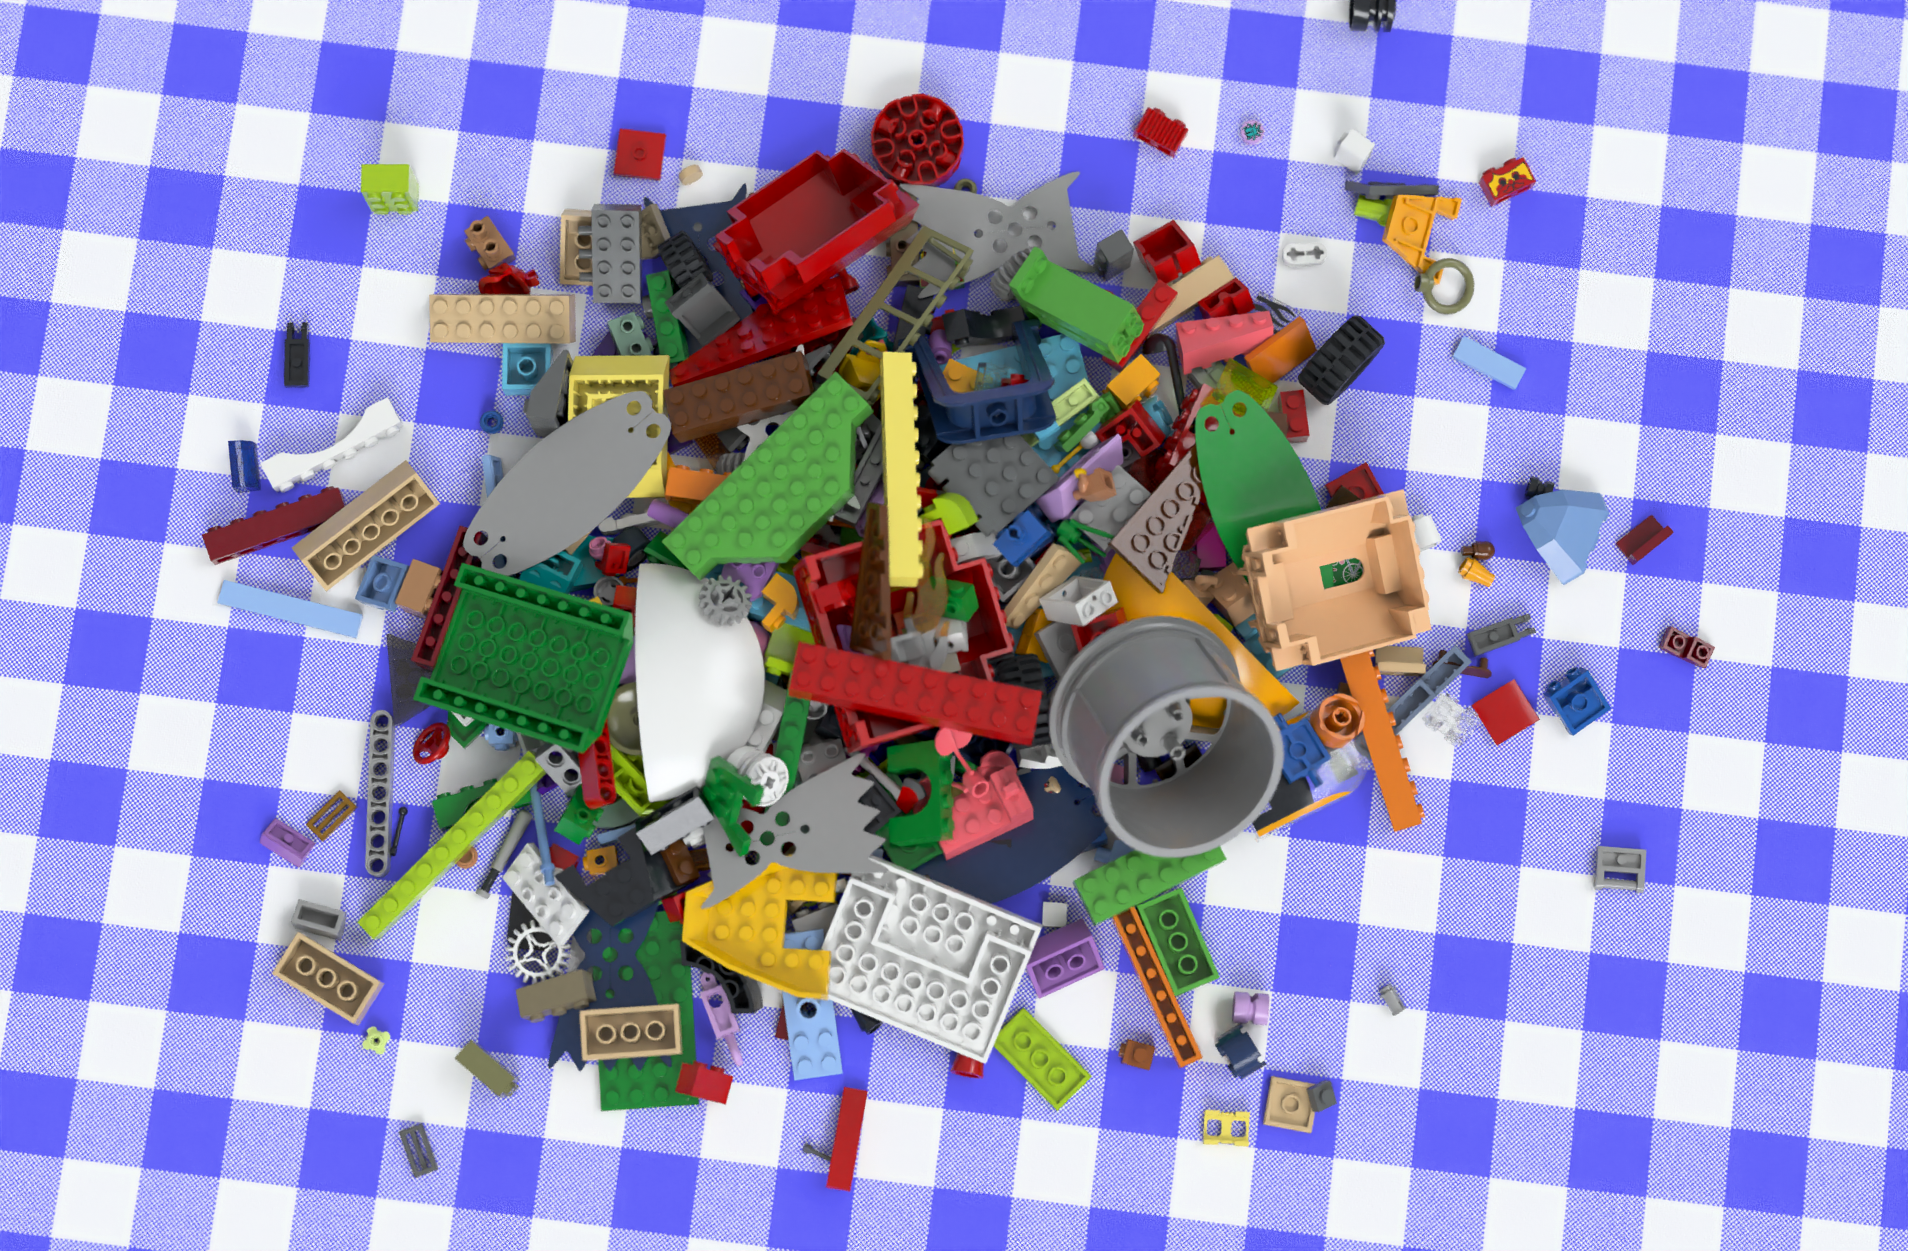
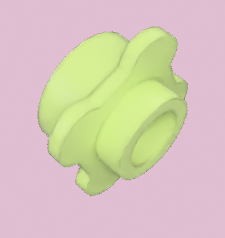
(378, 1047)

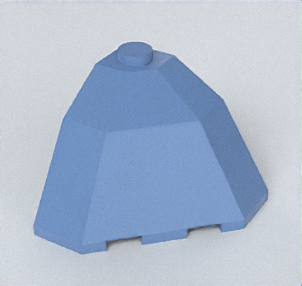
(1564, 528)

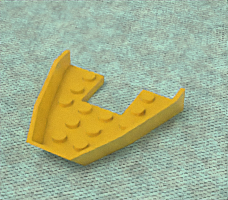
(750, 926)

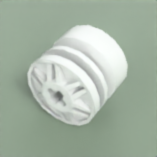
(763, 770)

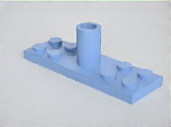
(814, 1033)

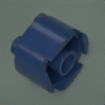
(1240, 1052)

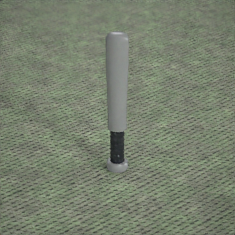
(512, 839)

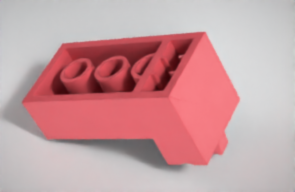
(988, 816)

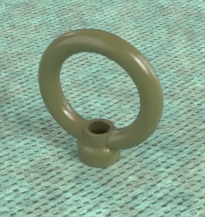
(1425, 282)

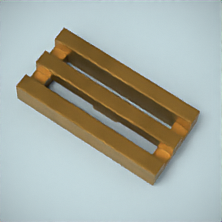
(346, 801)

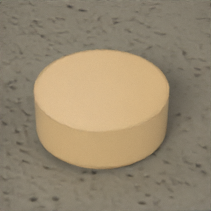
(690, 174)

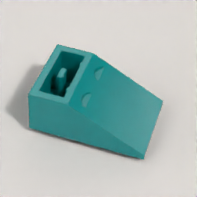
(554, 573)

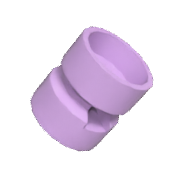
(1250, 1008)

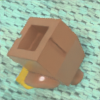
(1094, 487)

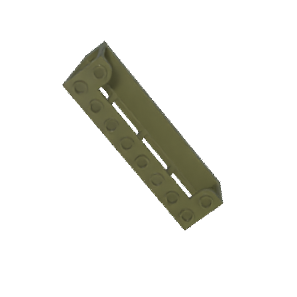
(877, 302)

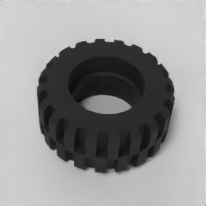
(1341, 360)
(1026, 673)

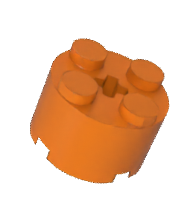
(1337, 720)

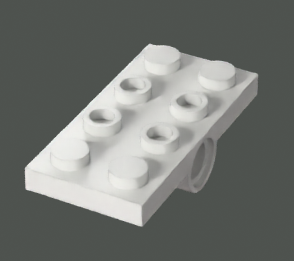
(551, 905)

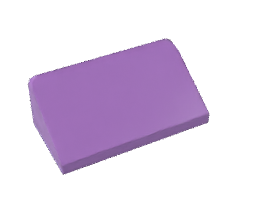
(287, 842)

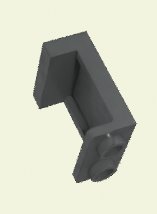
(702, 310)

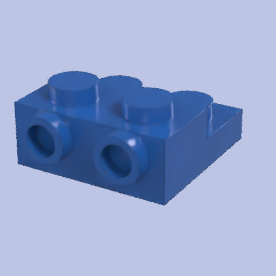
(1576, 700)

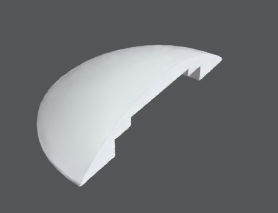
(693, 681)

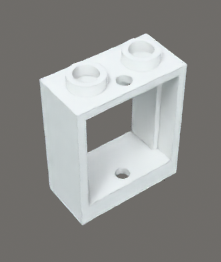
(1082, 600)

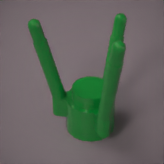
(1069, 533)

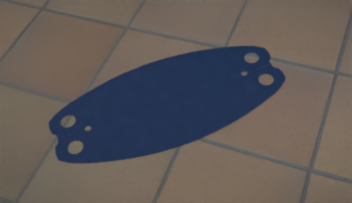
(1037, 847)

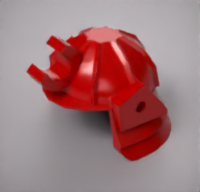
(508, 280)

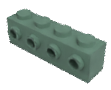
(628, 335)

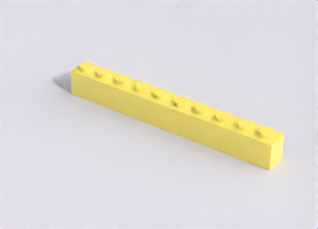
(900, 466)

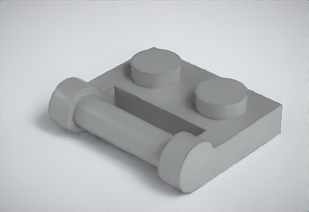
(1620, 861)

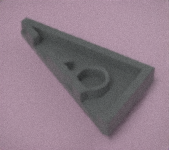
(1375, 189)

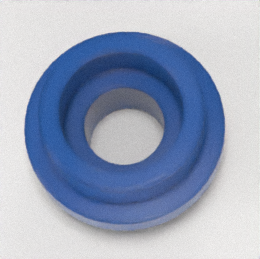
(488, 416)

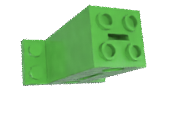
(1076, 307)

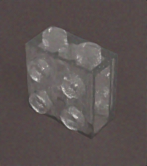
(1451, 719)

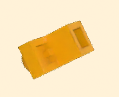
(785, 602)

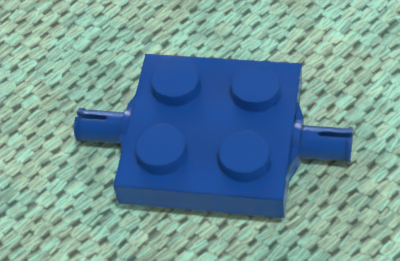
(1301, 751)

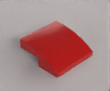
(1505, 712)

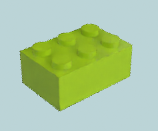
(390, 188)

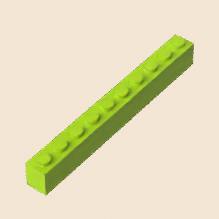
(452, 846)

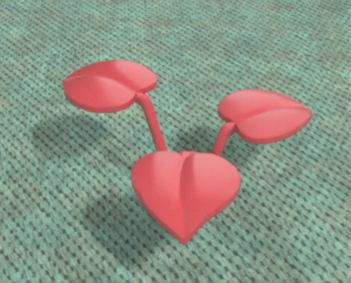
(973, 780)

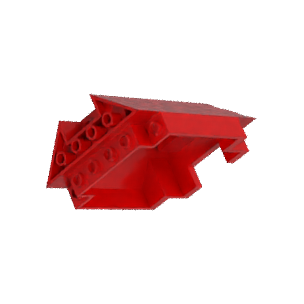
(811, 226)

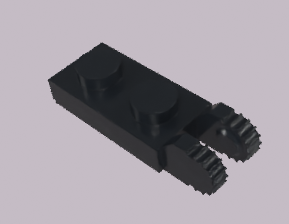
(297, 357)

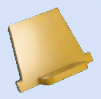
(862, 369)

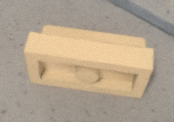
(1400, 661)

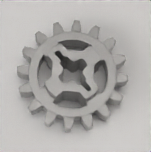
(719, 590)

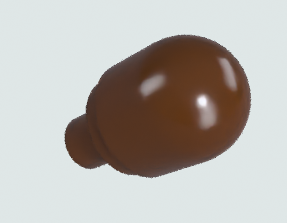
(1479, 550)

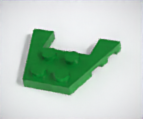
(724, 793)

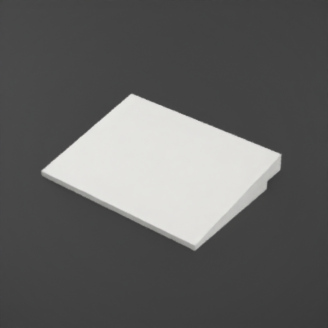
(927, 958)

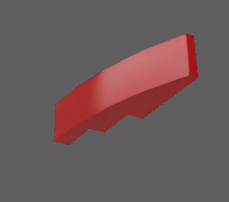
(846, 1139)

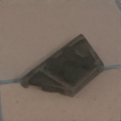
(404, 679)

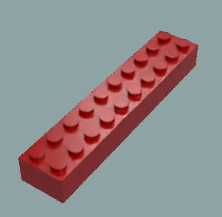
(914, 693)

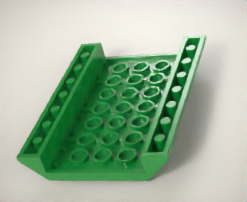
(529, 659)

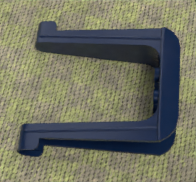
(993, 411)

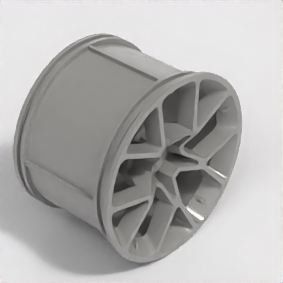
(1133, 698)

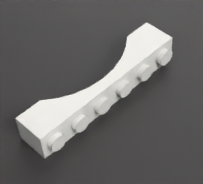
(377, 422)

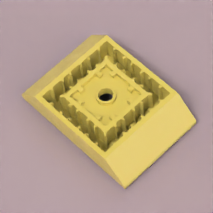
(606, 377)

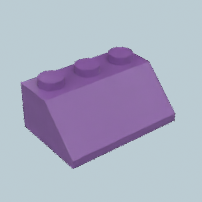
(1063, 958)

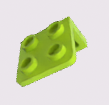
(783, 648)

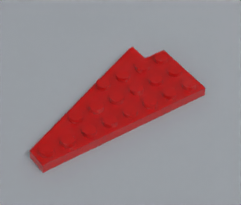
(764, 335)

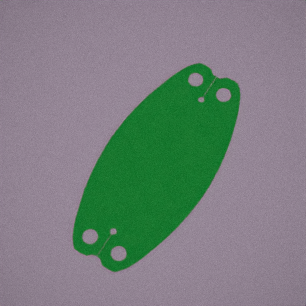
(1250, 474)

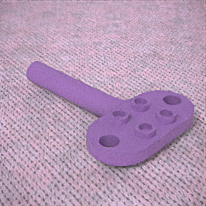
(752, 575)

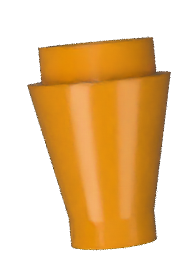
(1475, 572)

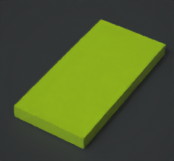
(1040, 1059)

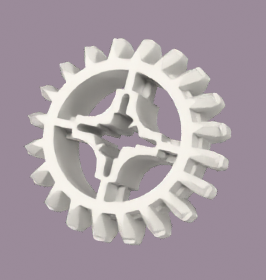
(522, 961)

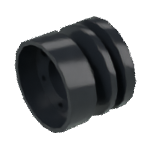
(1371, 10)

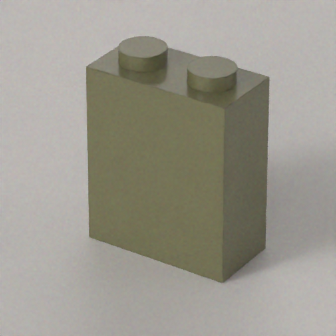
(488, 1069)

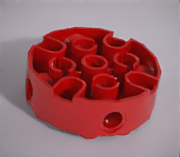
(912, 120)

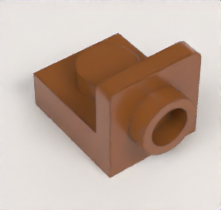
(1136, 1054)

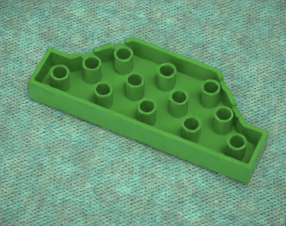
(780, 489)

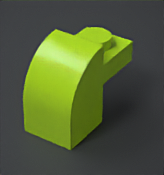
(953, 510)

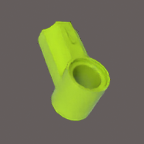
(1373, 209)

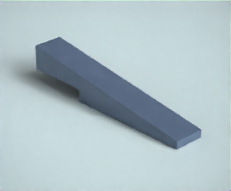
(1427, 688)

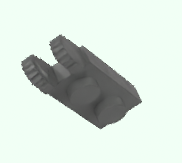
(1498, 635)

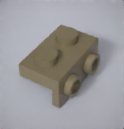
(653, 231)

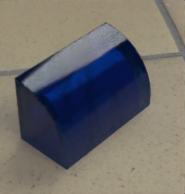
(244, 466)

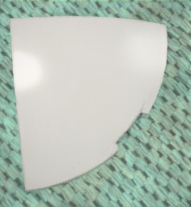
(1038, 757)

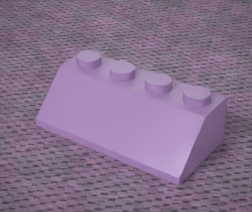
(1059, 499)

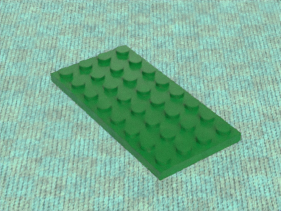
(672, 983)

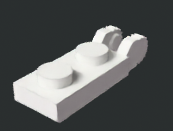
(611, 526)

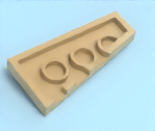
(1047, 575)

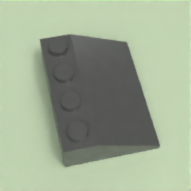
(549, 398)

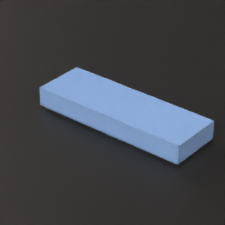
(1489, 363)

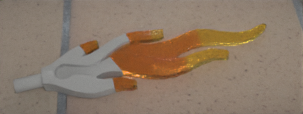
(929, 607)

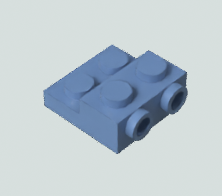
(382, 583)

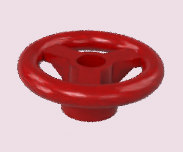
(434, 745)

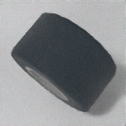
(638, 542)

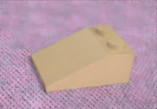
(570, 244)

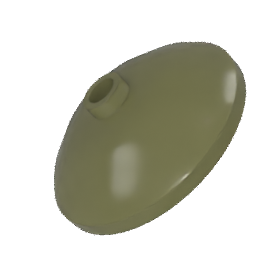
(624, 720)

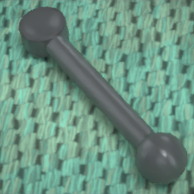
(807, 1148)

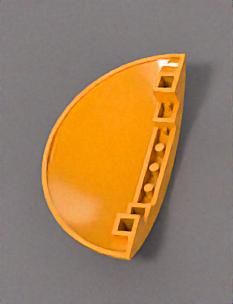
(1178, 601)

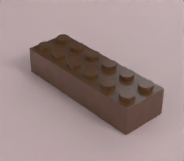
(739, 396)

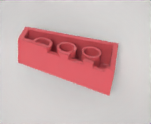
(1220, 338)

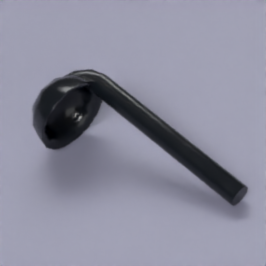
(1159, 343)

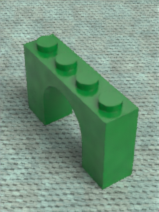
(935, 820)

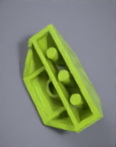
(631, 782)

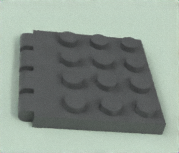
(995, 477)

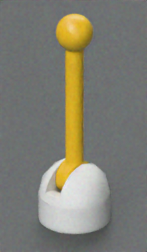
(1087, 442)

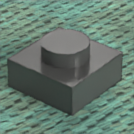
(1321, 1096)

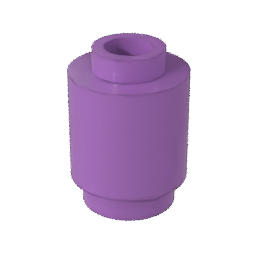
(940, 347)

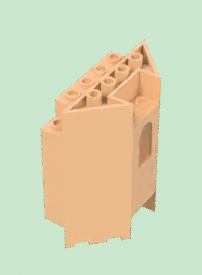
(1317, 625)

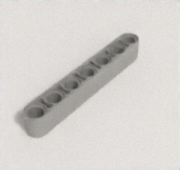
(386, 804)

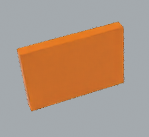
(1282, 351)

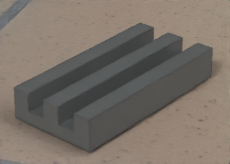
(411, 1130)

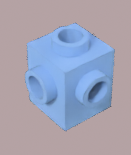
(502, 742)

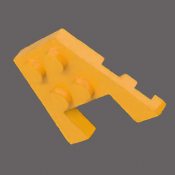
(1411, 225)

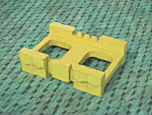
(1226, 1120)

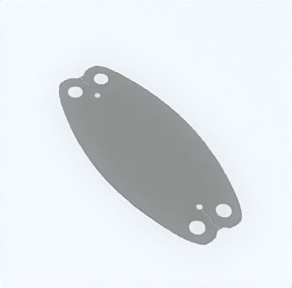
(567, 484)

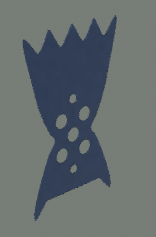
(713, 221)
(629, 993)

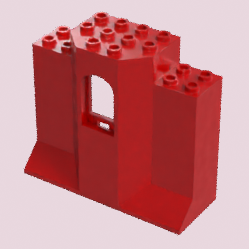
(985, 628)

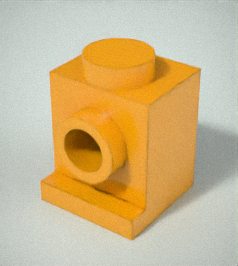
(610, 860)

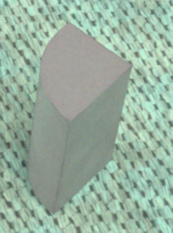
(319, 919)

